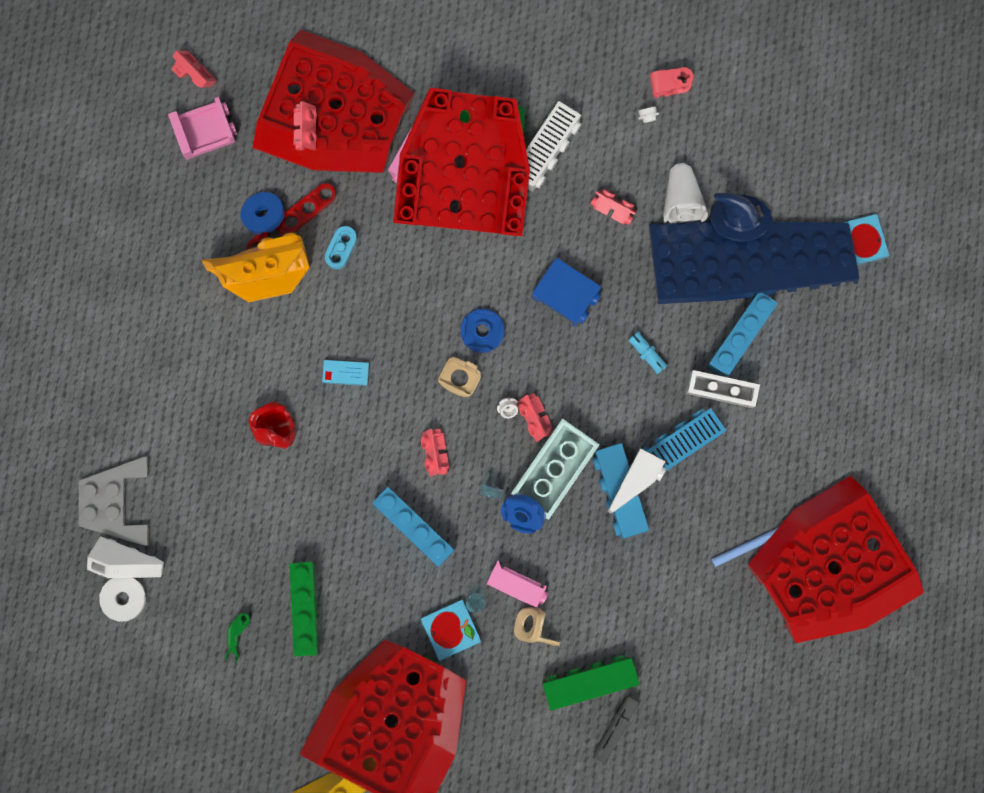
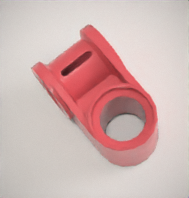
(668, 83)

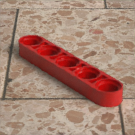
(297, 211)

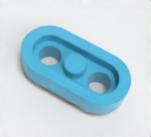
(340, 248)

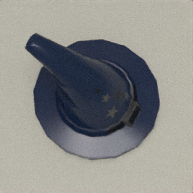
(740, 217)

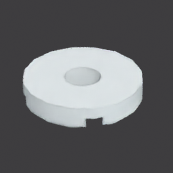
(125, 612)

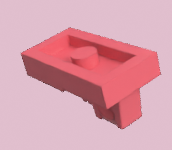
(188, 64)

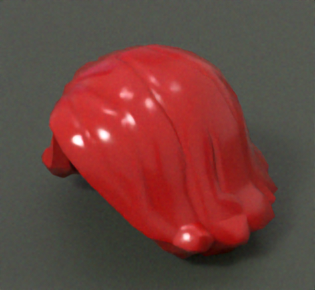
(272, 425)

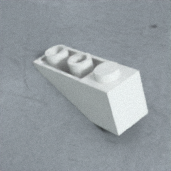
(119, 561)

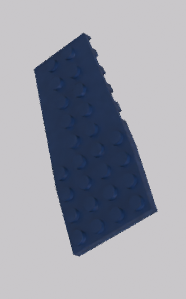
(703, 266)

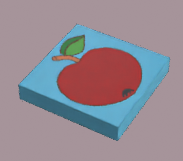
(868, 239)
(450, 630)

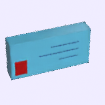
(345, 373)

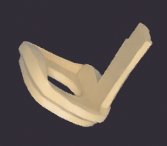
(457, 364)
(535, 633)

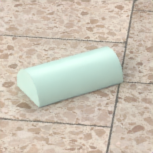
(556, 466)

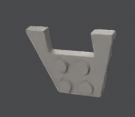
(104, 502)

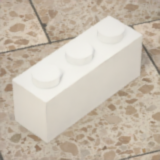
(722, 389)

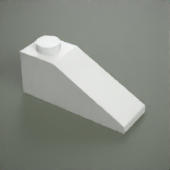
(641, 475)

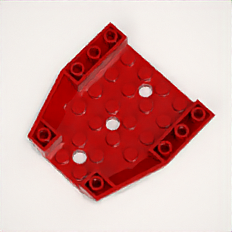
(344, 135)
(487, 186)
(837, 530)
(354, 728)

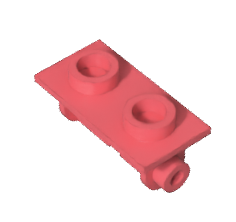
(305, 117)
(621, 209)
(538, 426)
(432, 442)

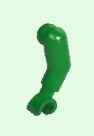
(233, 632)

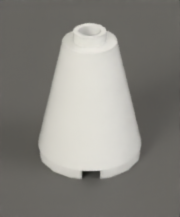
(683, 197)

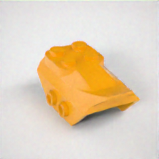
(263, 271)

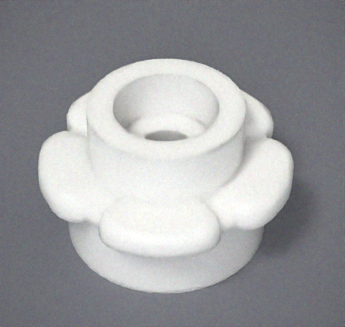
(648, 114)
(508, 407)

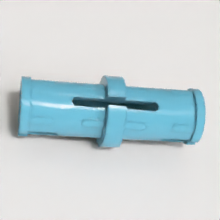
(648, 353)

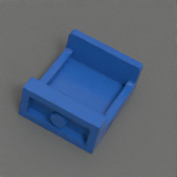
(567, 292)

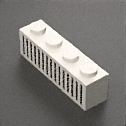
(550, 141)

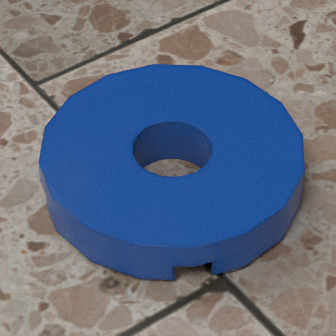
(255, 205)
(488, 342)
(534, 513)

